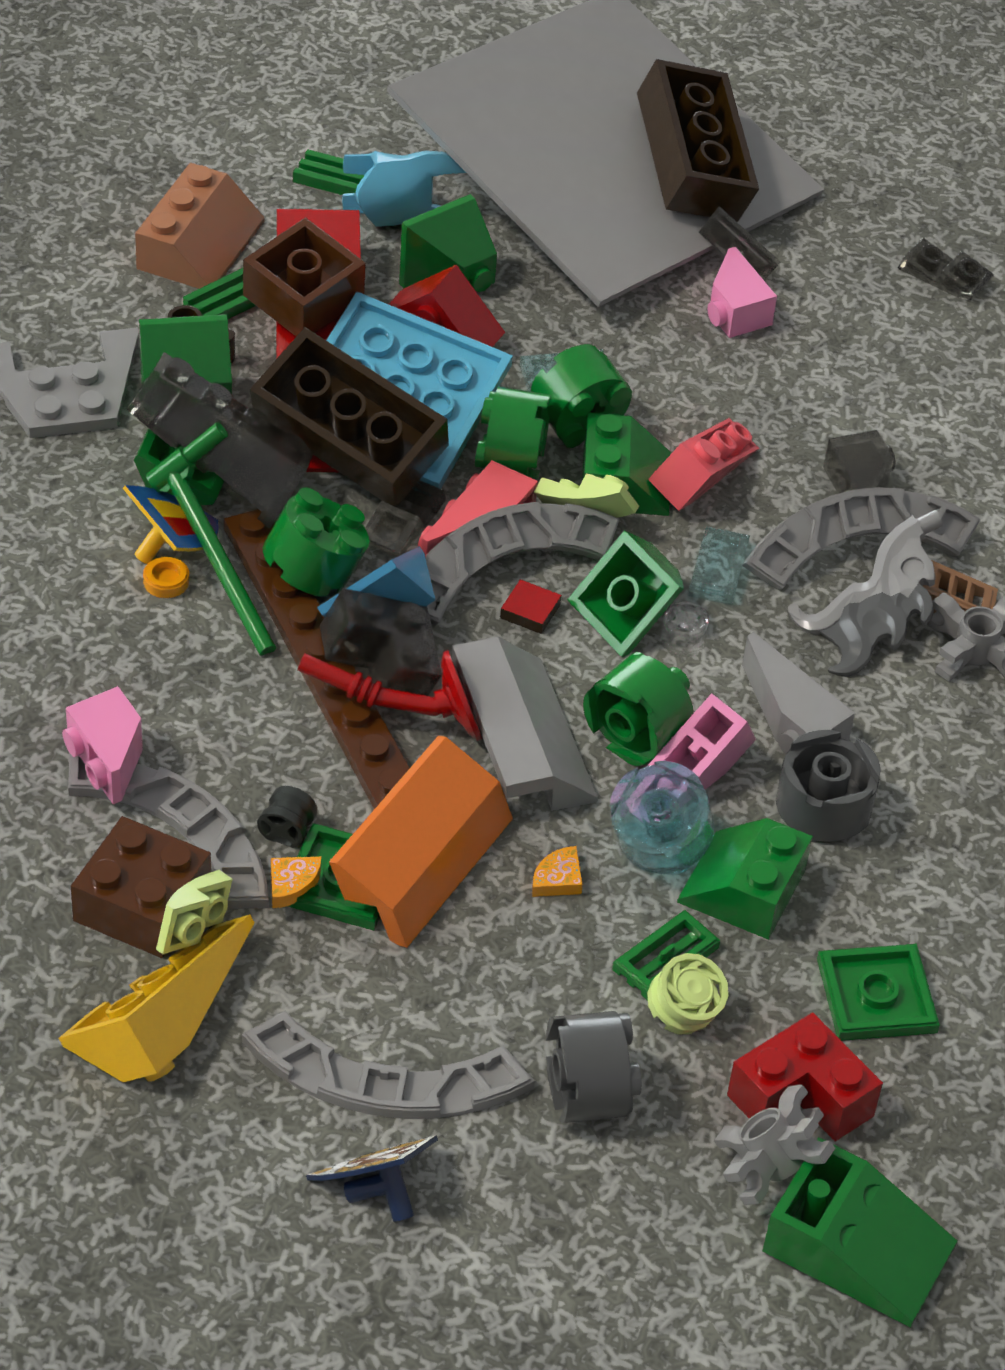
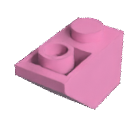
(107, 739)

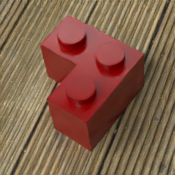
(451, 303)
(821, 1063)

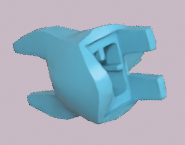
(394, 184)

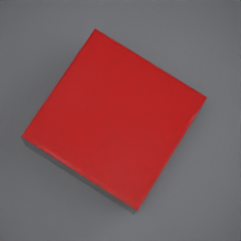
(530, 606)

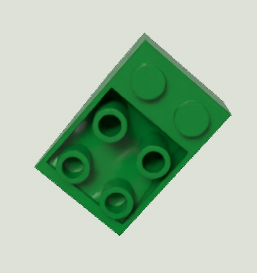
(859, 1235)

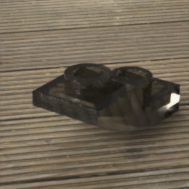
(957, 276)

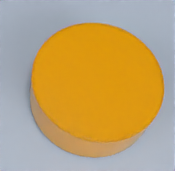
(166, 577)

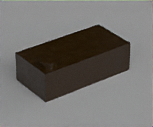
(697, 140)
(351, 417)

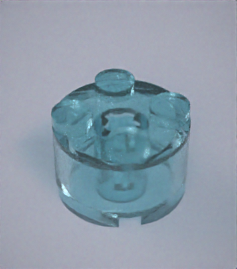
(652, 793)

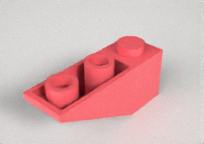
(703, 462)
(485, 492)

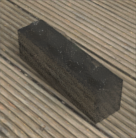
(255, 457)

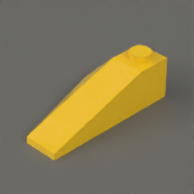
(161, 1016)

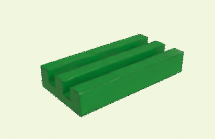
(325, 173)
(218, 293)
(639, 978)

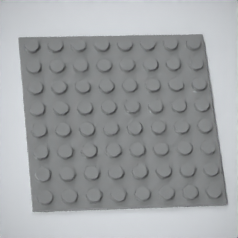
(564, 149)

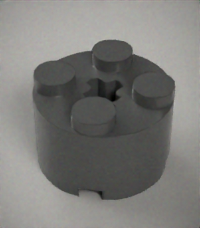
(828, 786)
(592, 1066)

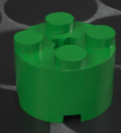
(580, 385)
(515, 430)
(317, 542)
(639, 707)

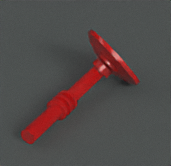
(447, 700)

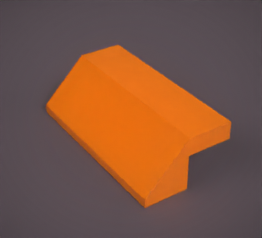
(422, 839)

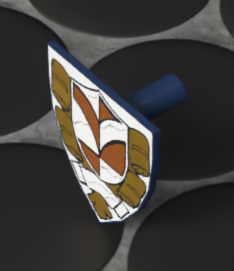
(387, 1182)

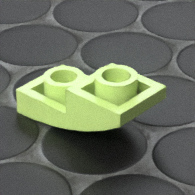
(602, 494)
(192, 909)

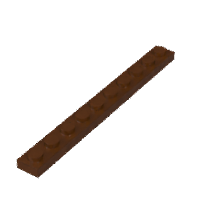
(295, 613)

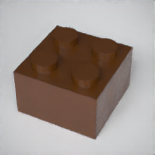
(303, 278)
(132, 880)

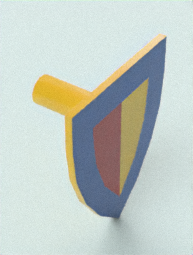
(168, 521)

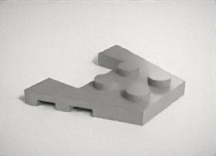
(71, 396)

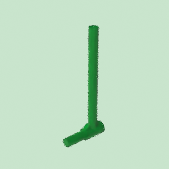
(173, 477)

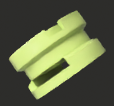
(687, 993)

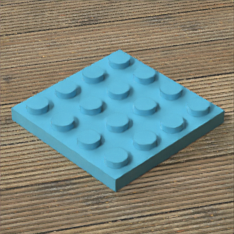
(428, 363)

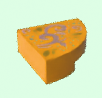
(558, 874)
(293, 878)

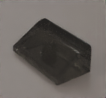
(726, 233)

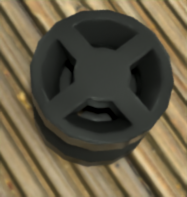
(287, 816)

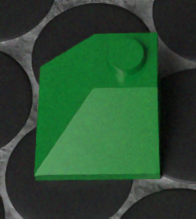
(448, 238)
(627, 592)

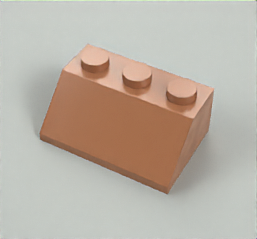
(197, 228)

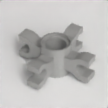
(975, 634)
(774, 1144)

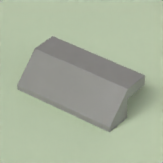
(522, 723)

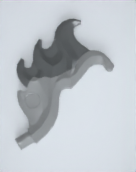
(883, 603)

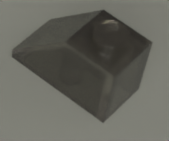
(859, 461)

